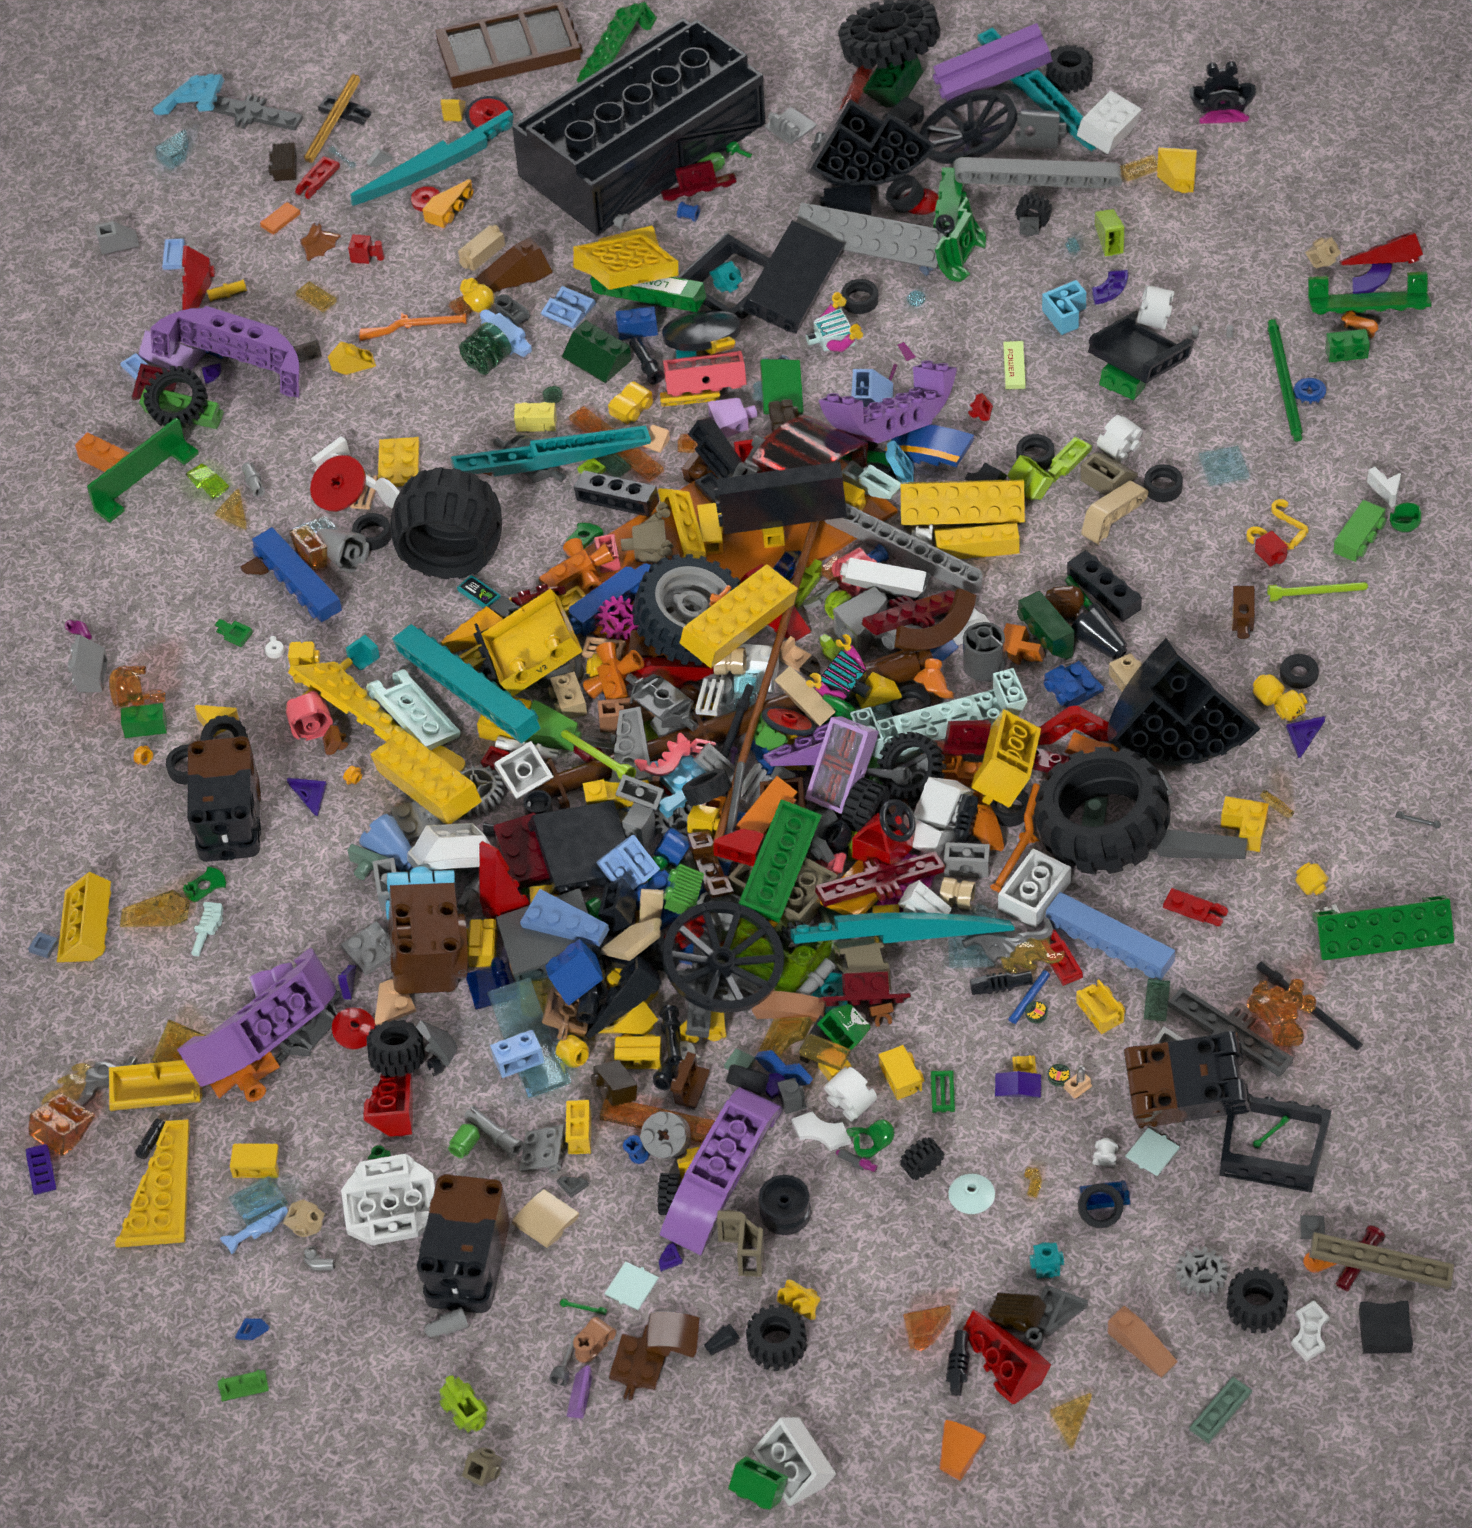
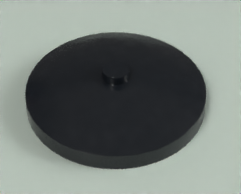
(698, 329)

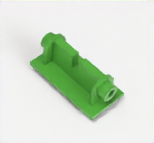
(243, 1385)

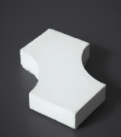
(830, 1134)
(1309, 1341)

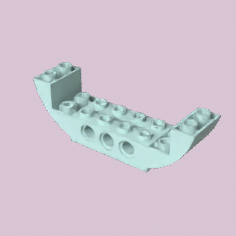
(933, 720)

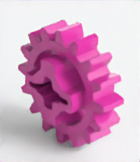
(609, 618)

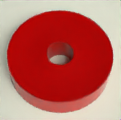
(422, 193)

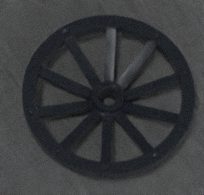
(971, 130)
(724, 954)

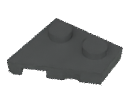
(1059, 1310)

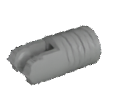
(447, 1323)

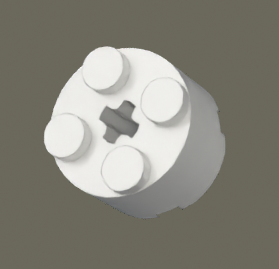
(1155, 307)
(1120, 438)
(850, 1093)

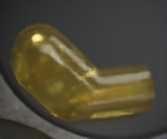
(1035, 1182)

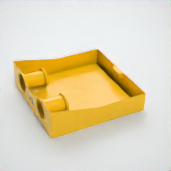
(624, 261)
(531, 642)

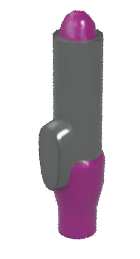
(858, 1162)

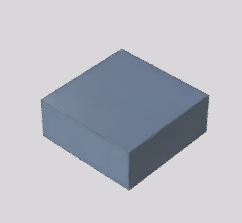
(43, 945)

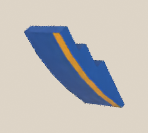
(935, 445)

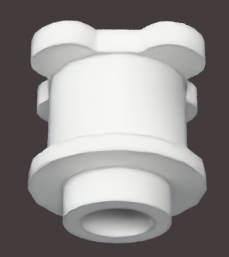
(924, 534)
(1105, 1153)

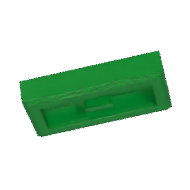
(943, 1107)

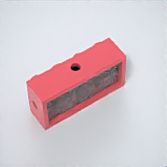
(704, 373)

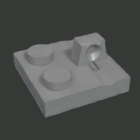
(413, 819)
(368, 948)

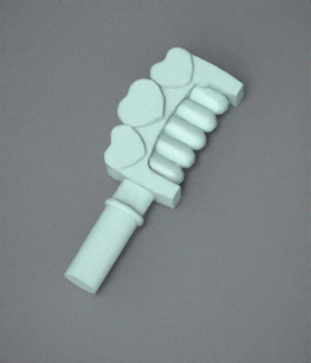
(209, 923)

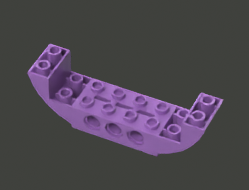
(229, 337)
(897, 414)
(261, 1022)
(718, 1168)

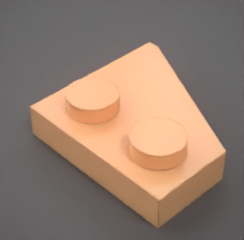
(392, 1004)

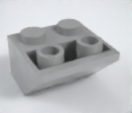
(87, 665)

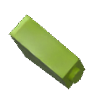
(1110, 232)

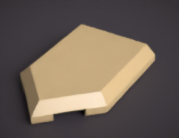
(633, 940)

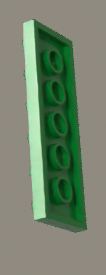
(780, 860)

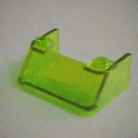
(795, 966)

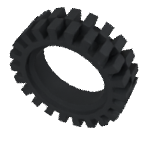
(169, 377)
(902, 743)

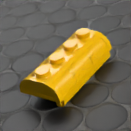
(152, 1085)

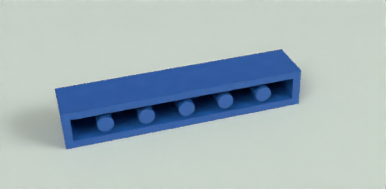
(296, 575)

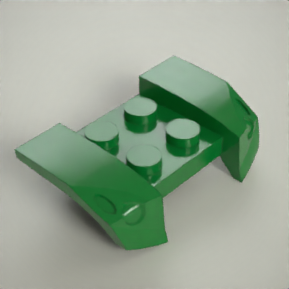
(955, 249)

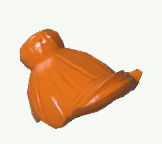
(933, 679)

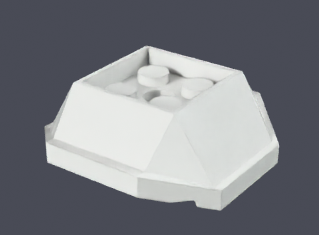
(447, 847)
(384, 1183)

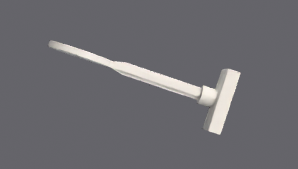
(385, 488)

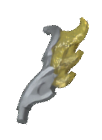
(1020, 950)
(86, 1082)

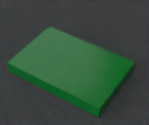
(780, 382)

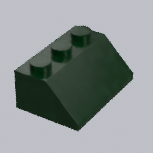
(893, 83)
(596, 351)
(1047, 624)

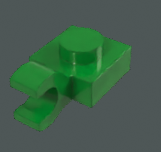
(234, 633)

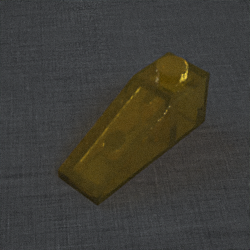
(160, 910)

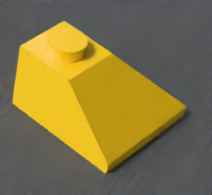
(1177, 168)
(635, 1022)

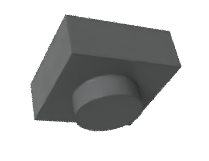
(1029, 226)
(1311, 1224)

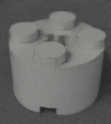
(653, 1138)

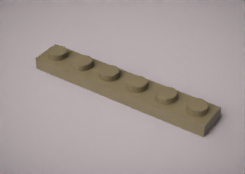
(1381, 1260)

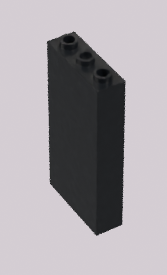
(793, 277)
(780, 498)

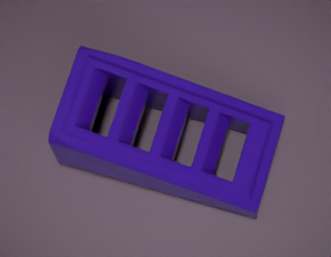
(36, 1156)

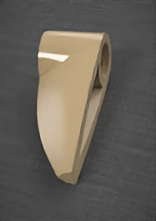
(650, 904)

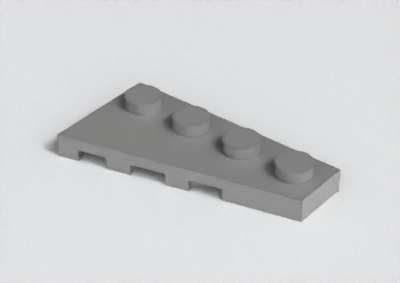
(631, 742)

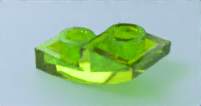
(207, 479)

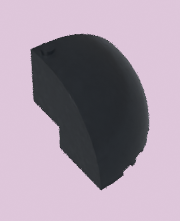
(865, 150)
(1177, 712)

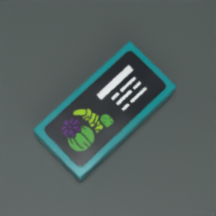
(478, 592)

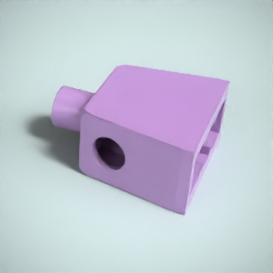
(731, 415)

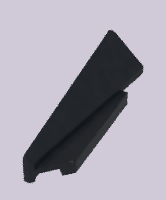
(715, 448)

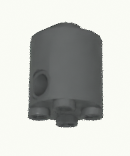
(1045, 131)
(983, 651)

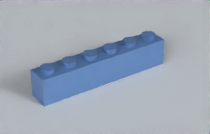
(1110, 936)

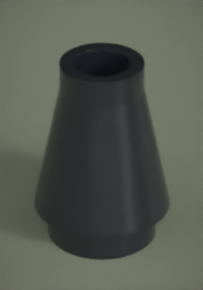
(941, 221)
(664, 1075)
(722, 1339)

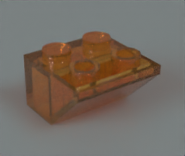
(60, 1123)

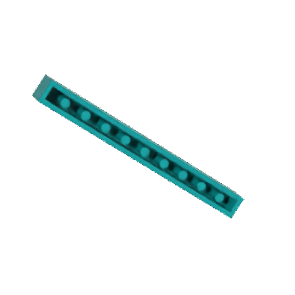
(467, 683)

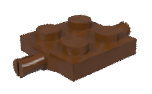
(635, 1365)

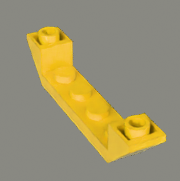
(685, 520)

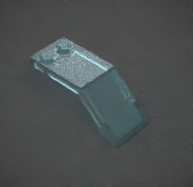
(518, 1012)

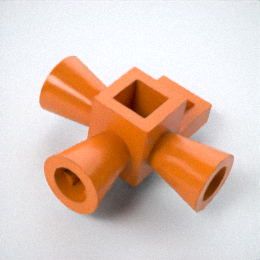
(581, 565)
(612, 672)
(248, 1079)

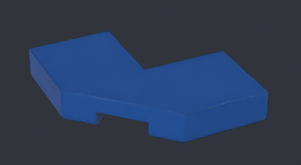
(774, 1064)

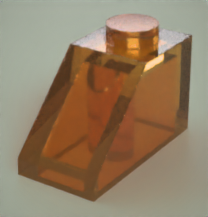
(309, 547)
(925, 1326)

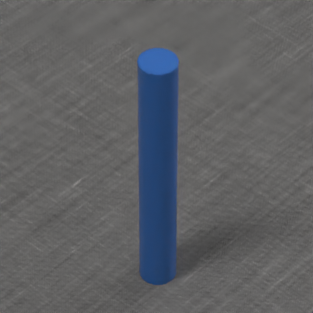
(1030, 995)

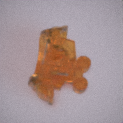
(126, 687)
(1280, 1010)

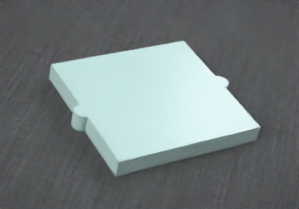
(1152, 1151)
(631, 1285)

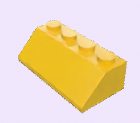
(978, 540)
(84, 919)

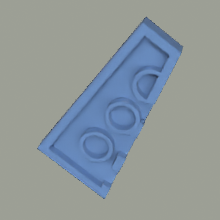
(561, 919)

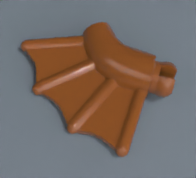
(318, 241)

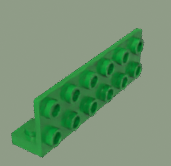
(615, 36)
(1414, 297)
(136, 465)
(1384, 928)

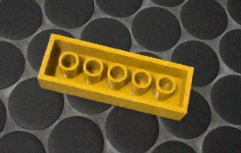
(962, 502)
(738, 616)
(426, 777)

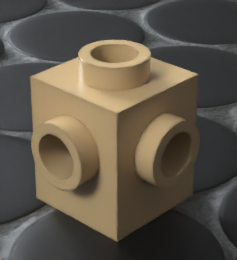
(1323, 252)
(304, 1218)

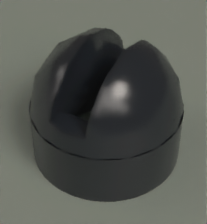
(435, 1063)

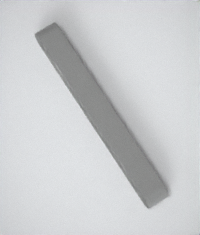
(1037, 172)
(909, 549)

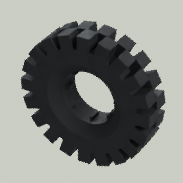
(867, 46)

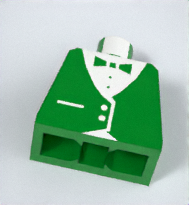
(845, 1026)

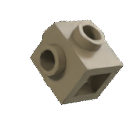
(482, 1466)

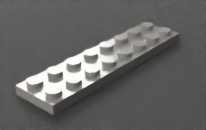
(874, 235)

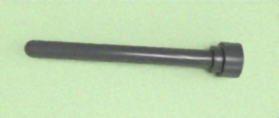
(899, 774)
(735, 800)

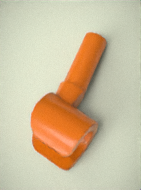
(714, 597)

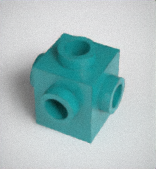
(726, 277)
(1046, 1260)

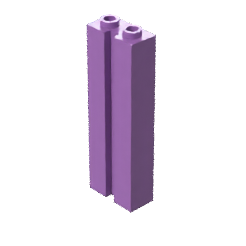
(992, 63)

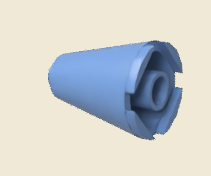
(388, 840)

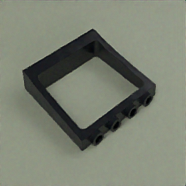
(716, 256)
(1272, 1171)

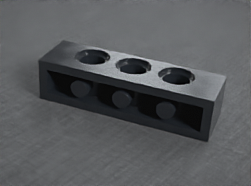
(616, 493)
(1104, 585)

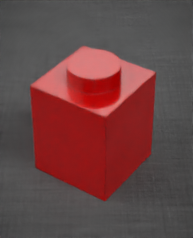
(1271, 548)

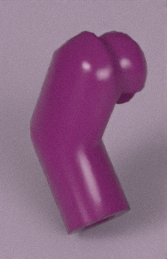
(78, 627)

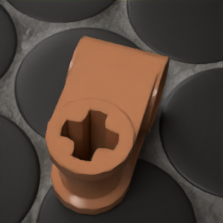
(592, 1339)

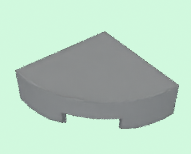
(379, 157)

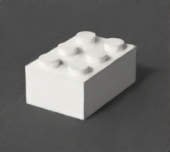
(1109, 122)
(1034, 888)

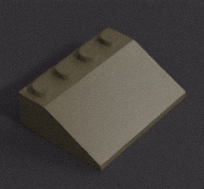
(803, 900)

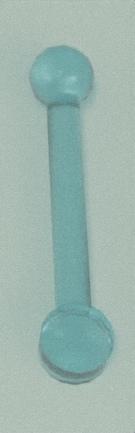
(332, 149)

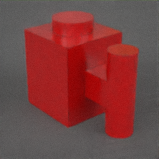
(362, 249)

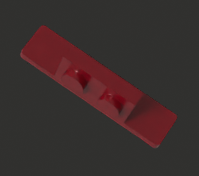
(696, 179)
(965, 737)
(865, 987)

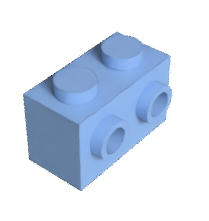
(517, 1053)

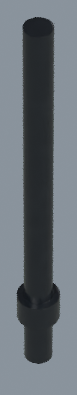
(742, 706)
(1276, 978)

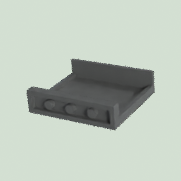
(532, 949)

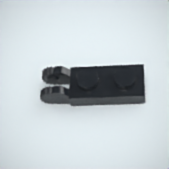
(349, 112)

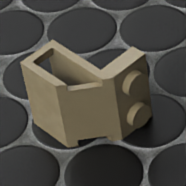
(861, 956)
(735, 1228)

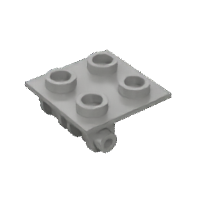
(789, 125)
(543, 1149)

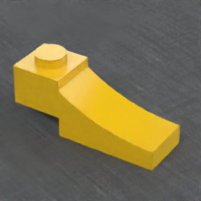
(603, 791)

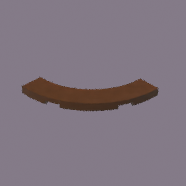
(943, 631)

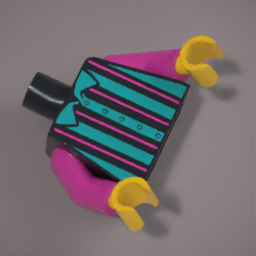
(844, 675)

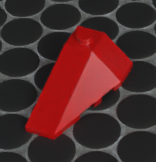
(1398, 249)

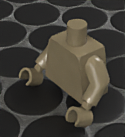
(650, 538)

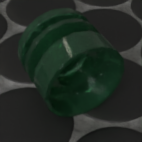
(485, 348)

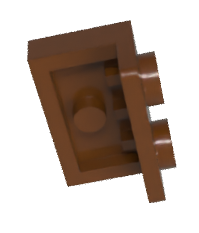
(690, 1082)

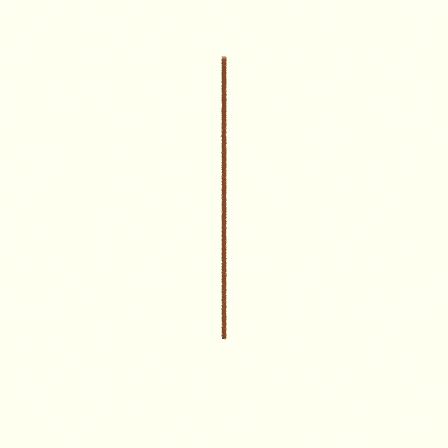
(768, 674)

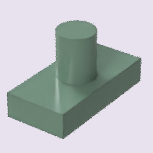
(1094, 812)
(364, 859)

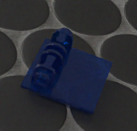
(486, 980)

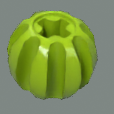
(834, 600)

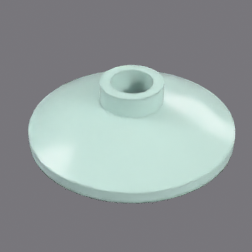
(975, 1201)

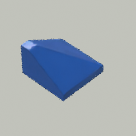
(256, 1328)

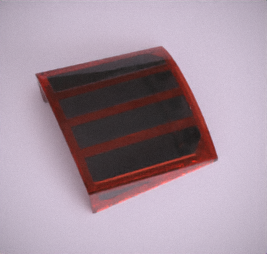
(807, 443)

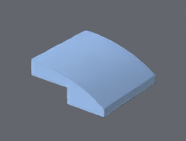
(568, 307)
(628, 861)

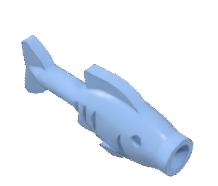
(255, 1229)

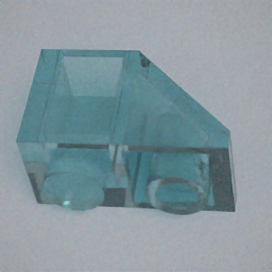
(173, 150)
(739, 685)

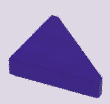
(1303, 733)
(309, 791)
(346, 981)

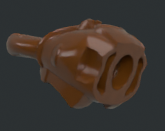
(1066, 601)

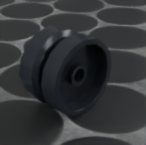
(784, 1204)

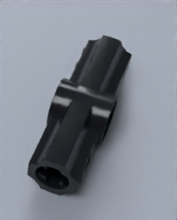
(590, 1000)

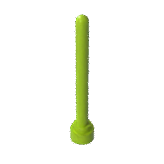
(1277, 592)
(620, 769)

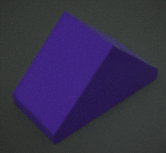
(1017, 1084)

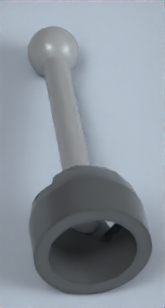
(561, 1371)

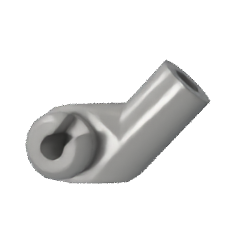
(314, 1260)

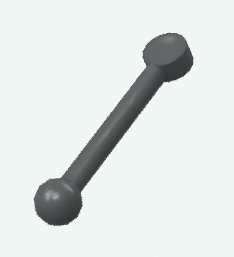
(1436, 824)

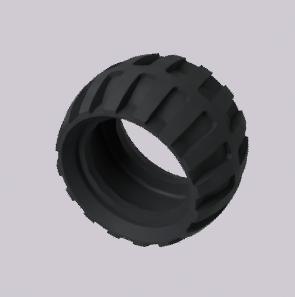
(446, 523)

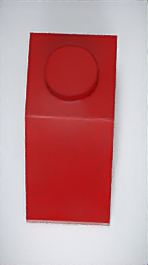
(739, 846)

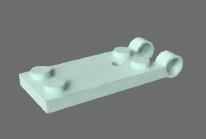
(418, 718)

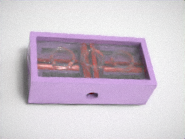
(840, 762)

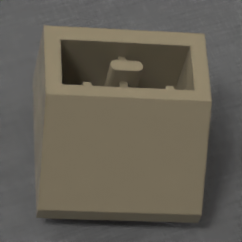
(1105, 473)

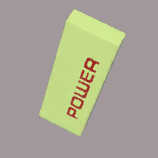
(1014, 365)

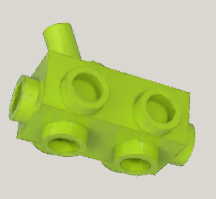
(461, 1401)

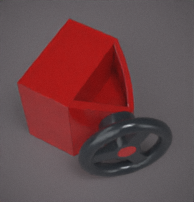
(885, 836)

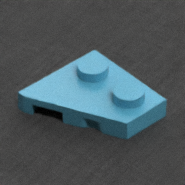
(900, 463)

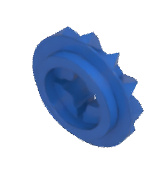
(1317, 386)

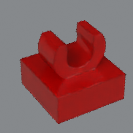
(981, 408)

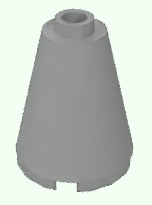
(345, 548)

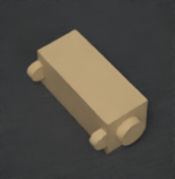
(481, 248)

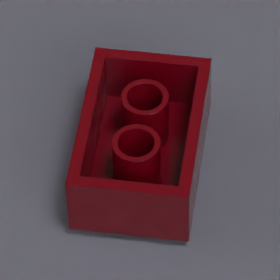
(521, 851)

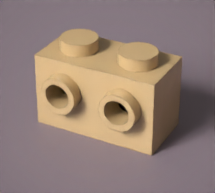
(1123, 670)
(568, 695)

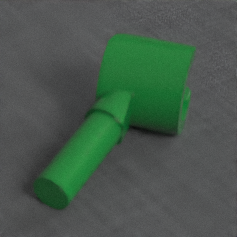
(734, 148)

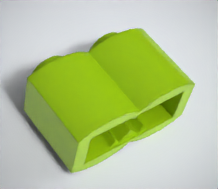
(1035, 479)

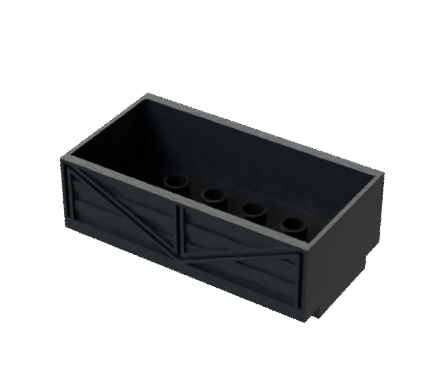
(638, 120)

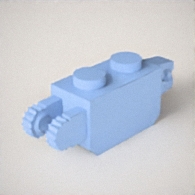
(514, 334)

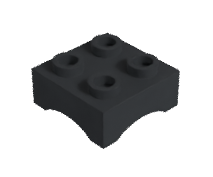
(1385, 1327)

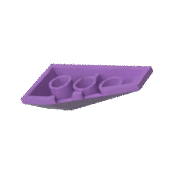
(802, 752)

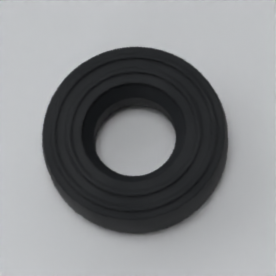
(1303, 661)

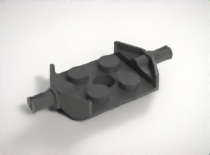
(537, 475)
(672, 711)
(306, 1037)

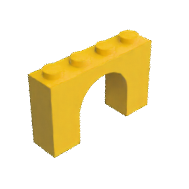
(712, 533)

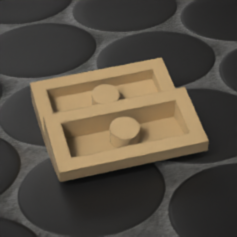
(545, 1218)

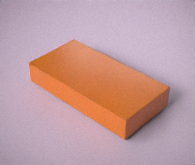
(280, 218)

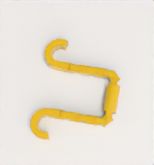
(1298, 537)

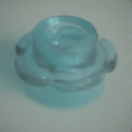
(1072, 245)
(915, 298)

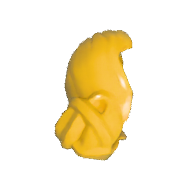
(476, 295)

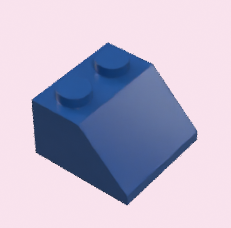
(636, 322)
(574, 971)

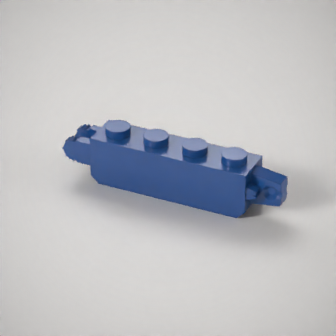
(623, 583)

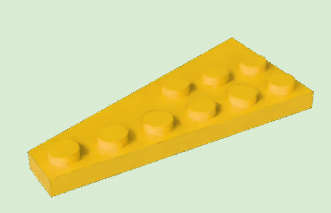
(347, 695)
(161, 1197)

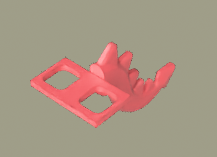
(672, 758)

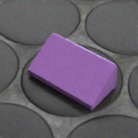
(580, 1393)

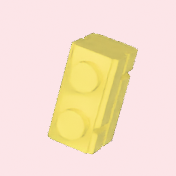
(535, 417)

